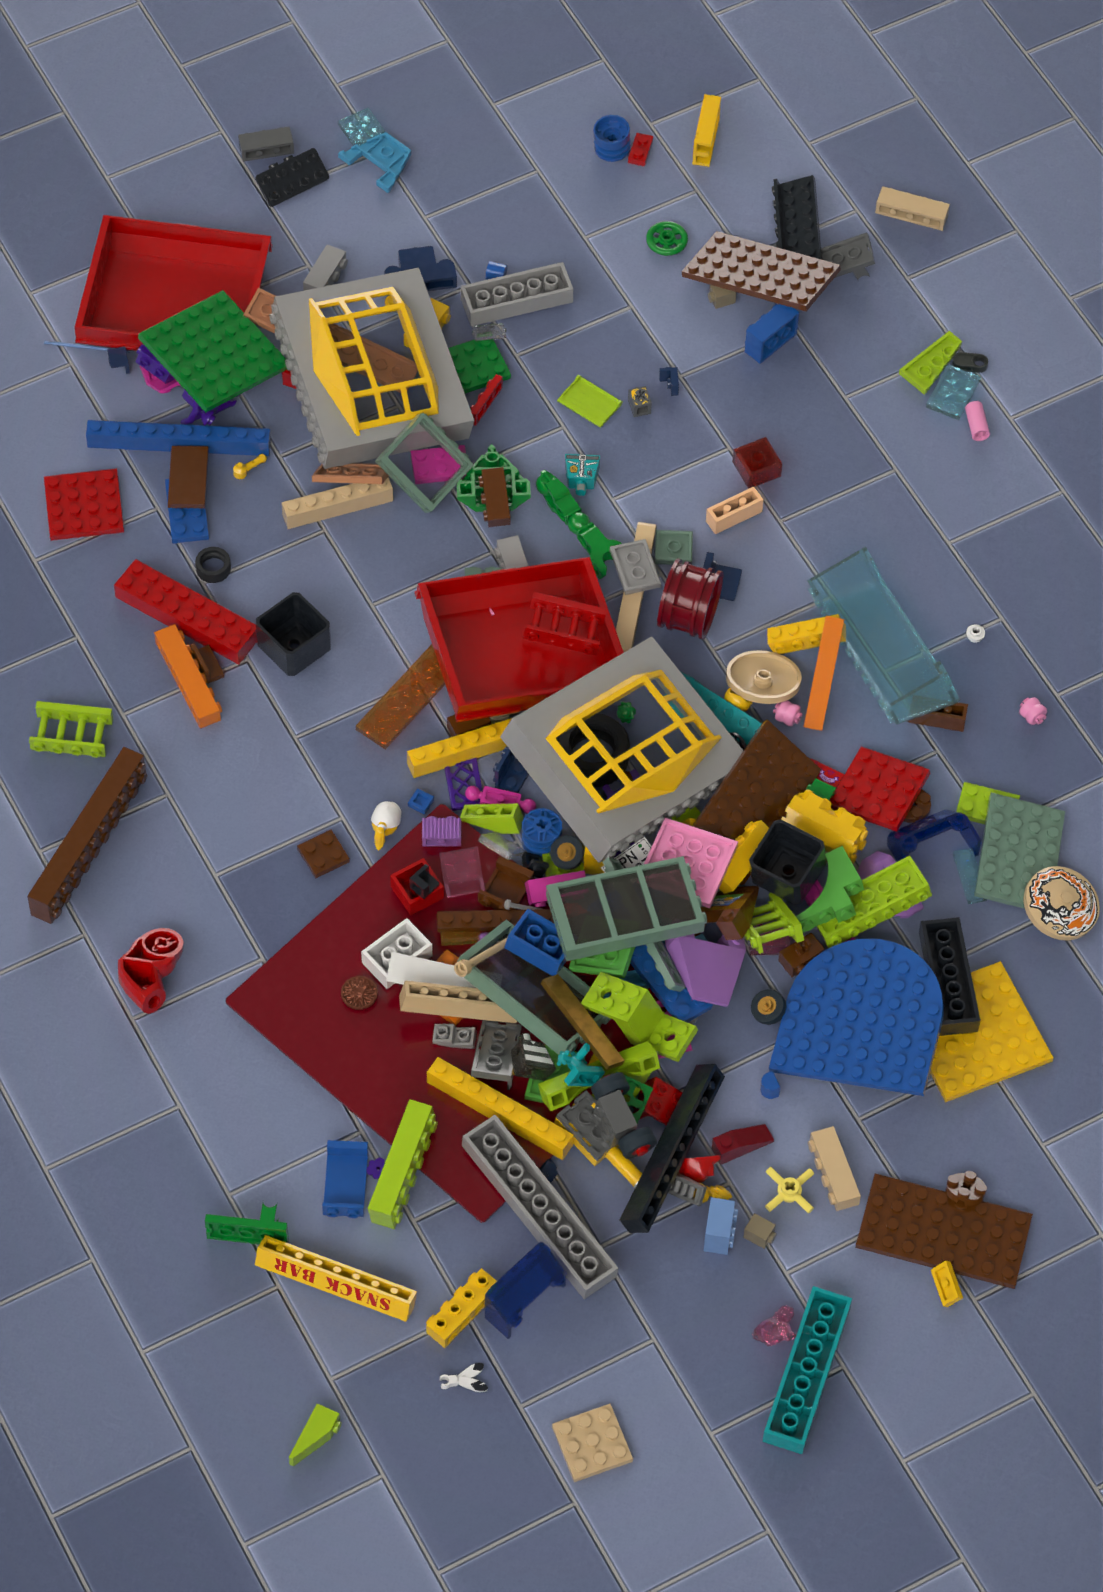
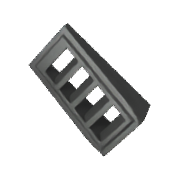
(682, 1194)

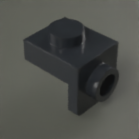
(534, 863)

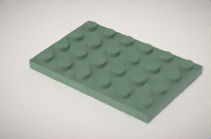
(1015, 846)

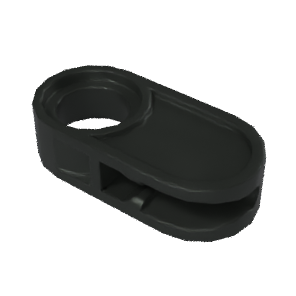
(966, 362)

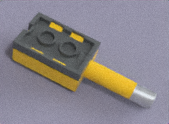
(588, 1137)

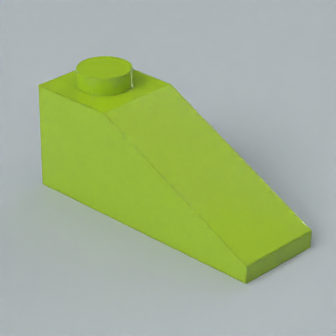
(494, 817)
(317, 1431)

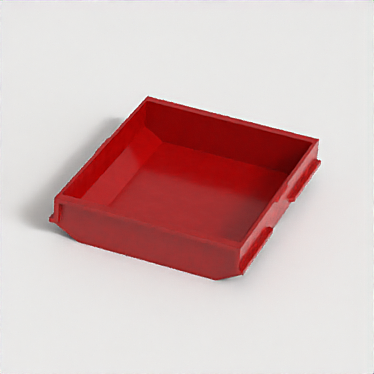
(157, 270)
(485, 656)

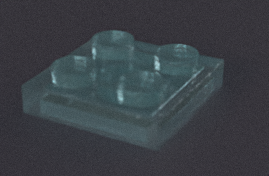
(360, 126)

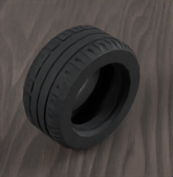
(603, 728)

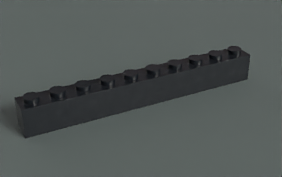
(672, 1149)

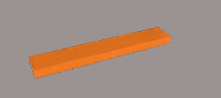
(824, 673)

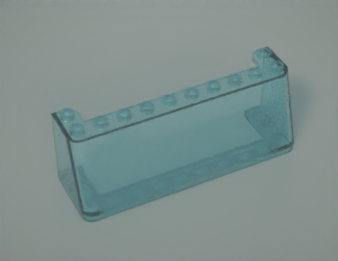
(882, 640)

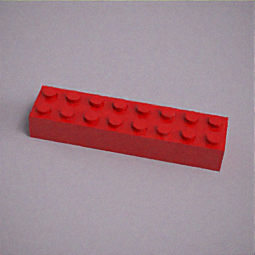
(188, 610)

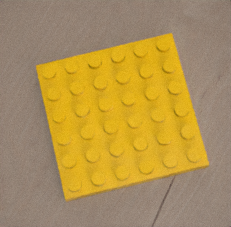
(1001, 1048)

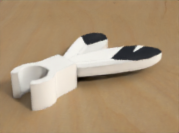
(466, 1379)

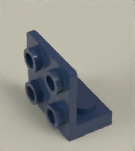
(730, 580)
(509, 772)

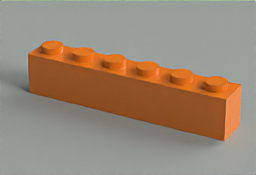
(187, 676)

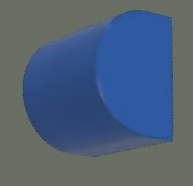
(495, 270)
(769, 1086)

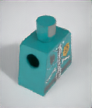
(581, 472)

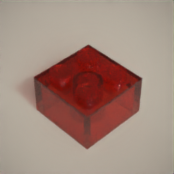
(757, 462)

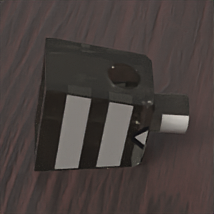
(531, 1059)

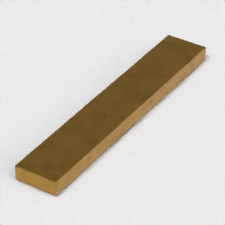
(582, 1022)

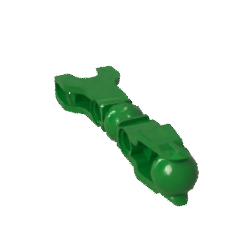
(568, 510)

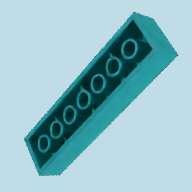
(807, 1370)

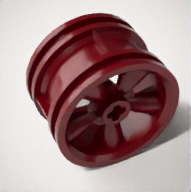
(690, 598)

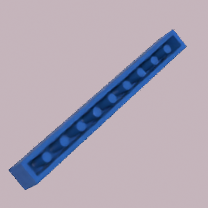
(164, 436)

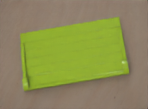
(589, 401)

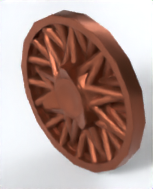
(359, 992)

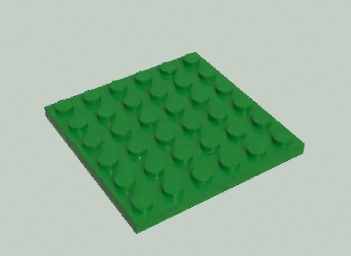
(213, 351)

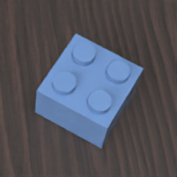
(720, 1226)

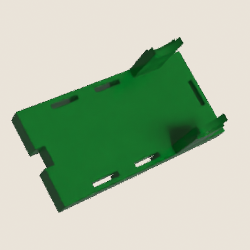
(245, 1229)

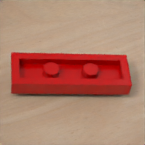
(486, 398)

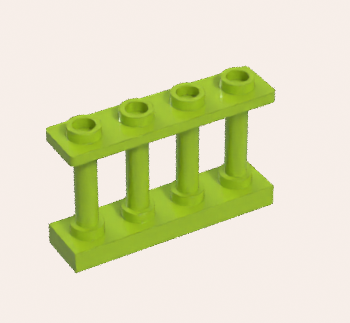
(66, 713)
(784, 918)

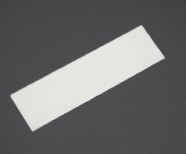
(417, 969)

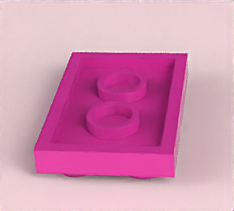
(433, 465)

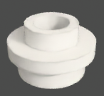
(975, 637)

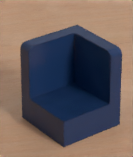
(118, 358)

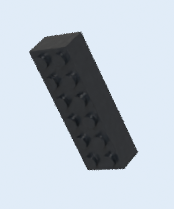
(947, 956)

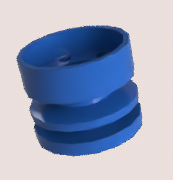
(612, 138)
(540, 830)

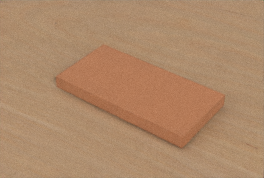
(351, 473)

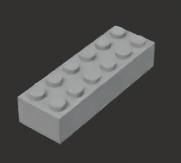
(516, 294)

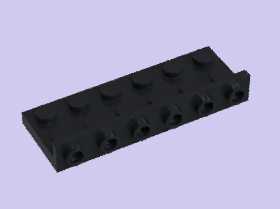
(797, 216)

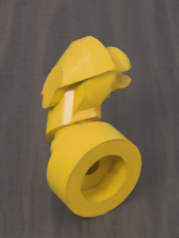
(715, 1192)

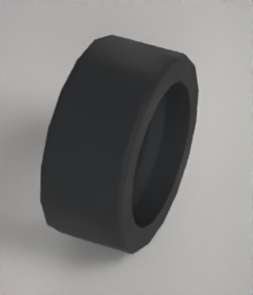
(213, 576)

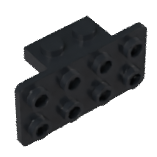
(292, 177)

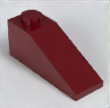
(740, 1142)

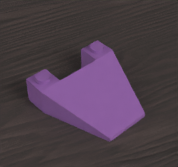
(708, 967)

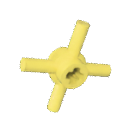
(793, 1190)

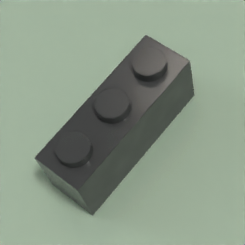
(266, 144)

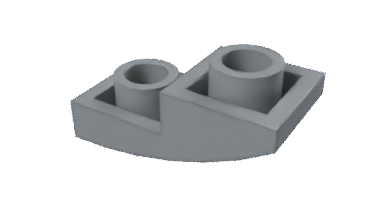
(454, 1037)

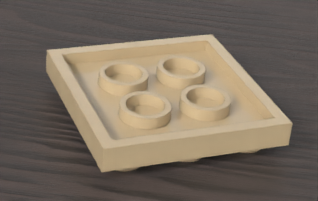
(592, 1442)

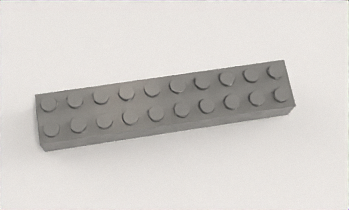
(539, 1206)

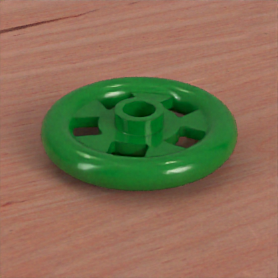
(667, 238)

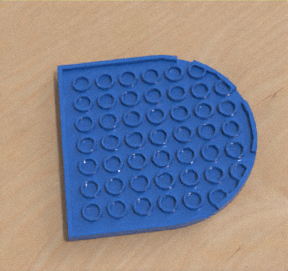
(862, 1018)

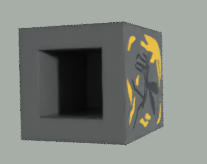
(639, 401)

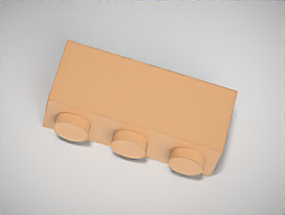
(734, 510)

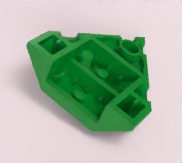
(517, 487)

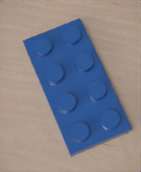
(187, 523)

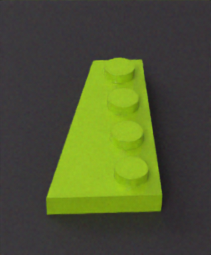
(929, 364)

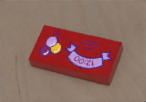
(828, 774)

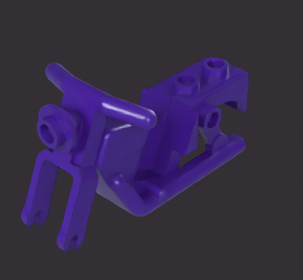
(151, 364)

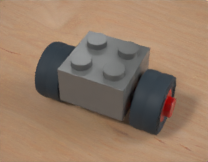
(616, 1119)

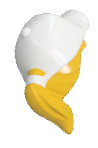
(385, 821)

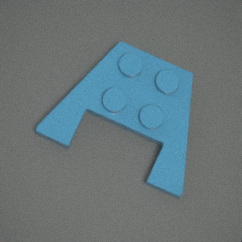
(385, 153)

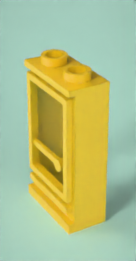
(706, 130)

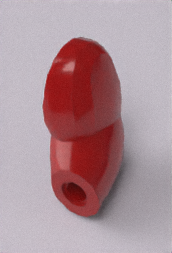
(146, 964)

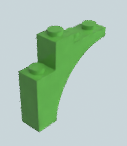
(834, 900)

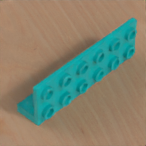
(729, 715)

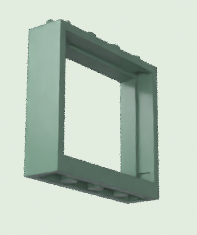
(405, 483)

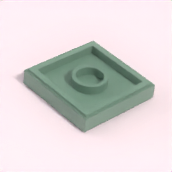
(673, 545)

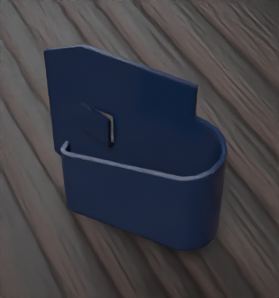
(550, 1168)

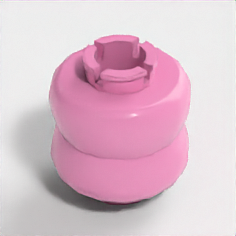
(1033, 711)
(787, 713)

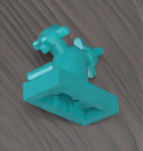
(580, 1073)

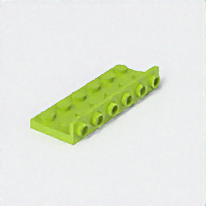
(883, 896)

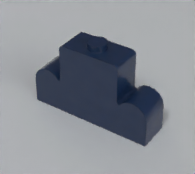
(435, 275)

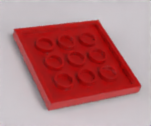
(83, 504)
(879, 788)

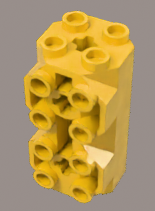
(832, 827)

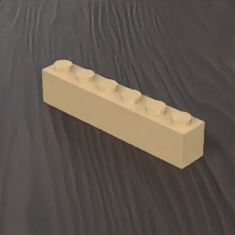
(335, 502)
(450, 1001)

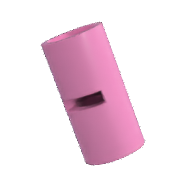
(977, 421)

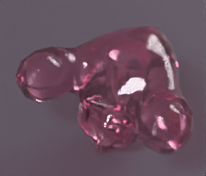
(775, 1328)

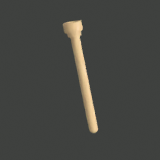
(464, 966)

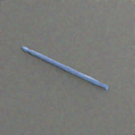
(80, 346)

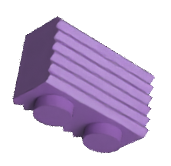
(441, 831)

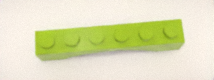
(638, 1061)

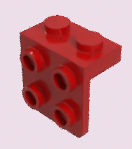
(661, 1100)

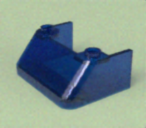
(908, 837)
(521, 1287)

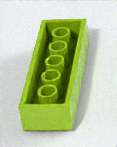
(402, 1164)

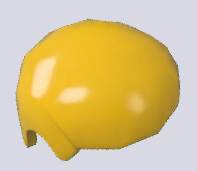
(737, 700)

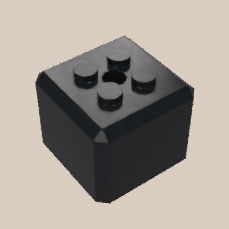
(293, 622)
(785, 848)

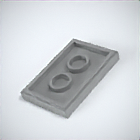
(635, 567)

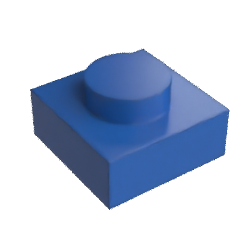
(420, 801)

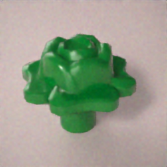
(626, 712)

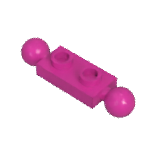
(497, 796)

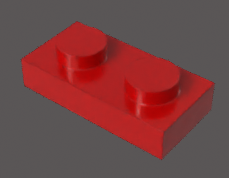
(640, 149)

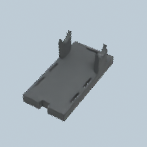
(851, 255)
(495, 1057)

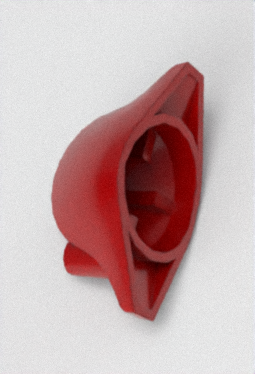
(699, 1168)

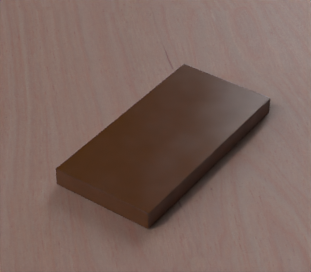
(188, 477)

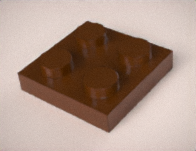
(323, 853)

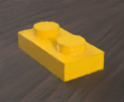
(946, 1283)

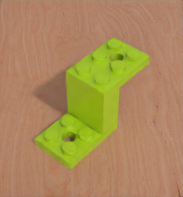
(639, 1016)

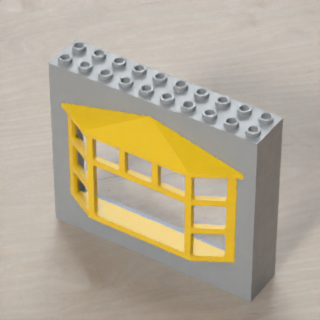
(323, 380)
(652, 797)

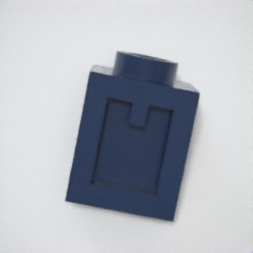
(670, 375)

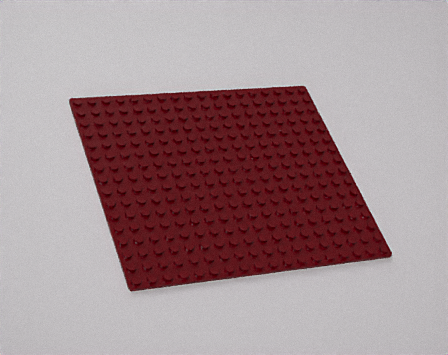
(382, 1054)

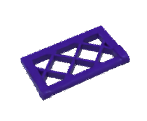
(452, 793)

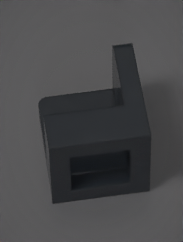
(423, 882)

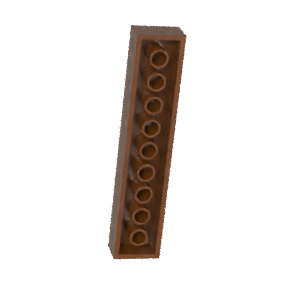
(87, 835)

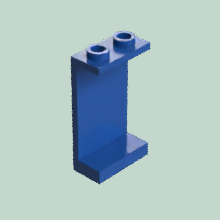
(345, 1179)

